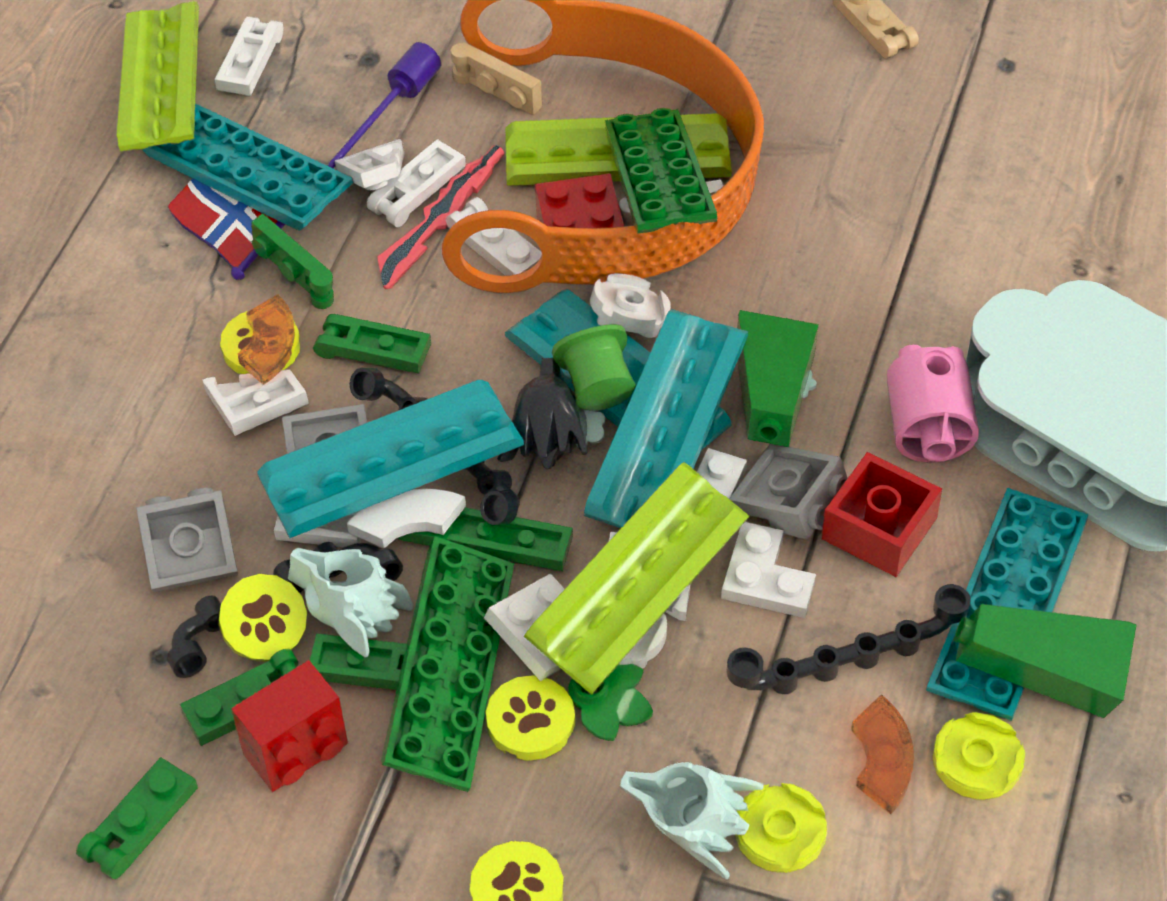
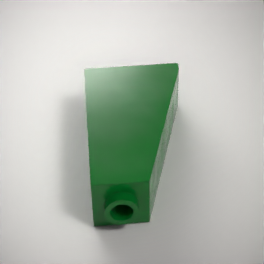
(774, 373)
(1051, 653)

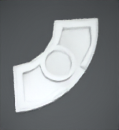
(407, 513)

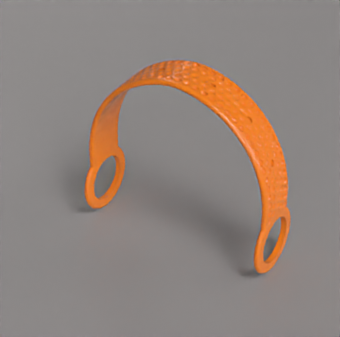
(653, 44)

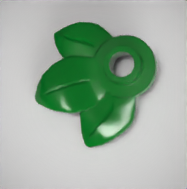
(613, 704)

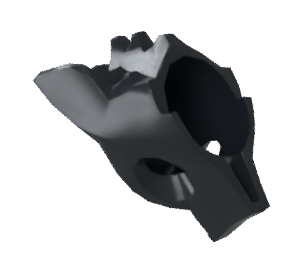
(548, 418)

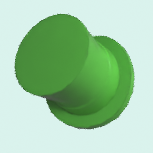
(596, 366)

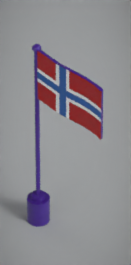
(227, 222)

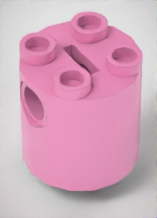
(932, 403)

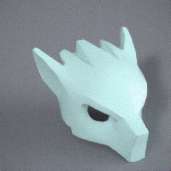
(352, 606)
(693, 807)

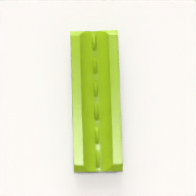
(158, 77)
(580, 148)
(636, 577)

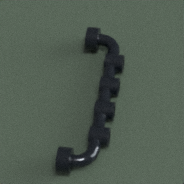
(499, 503)
(186, 655)
(746, 664)

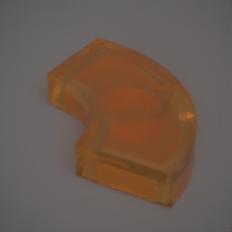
(271, 339)
(887, 752)

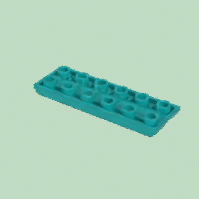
(253, 169)
(568, 314)
(666, 413)
(387, 457)
(1017, 568)

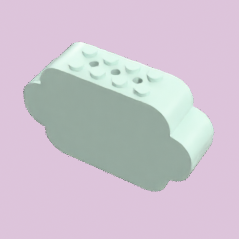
(1077, 402)

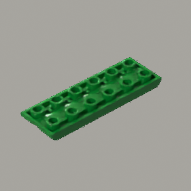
(659, 170)
(447, 666)

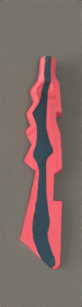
(406, 251)

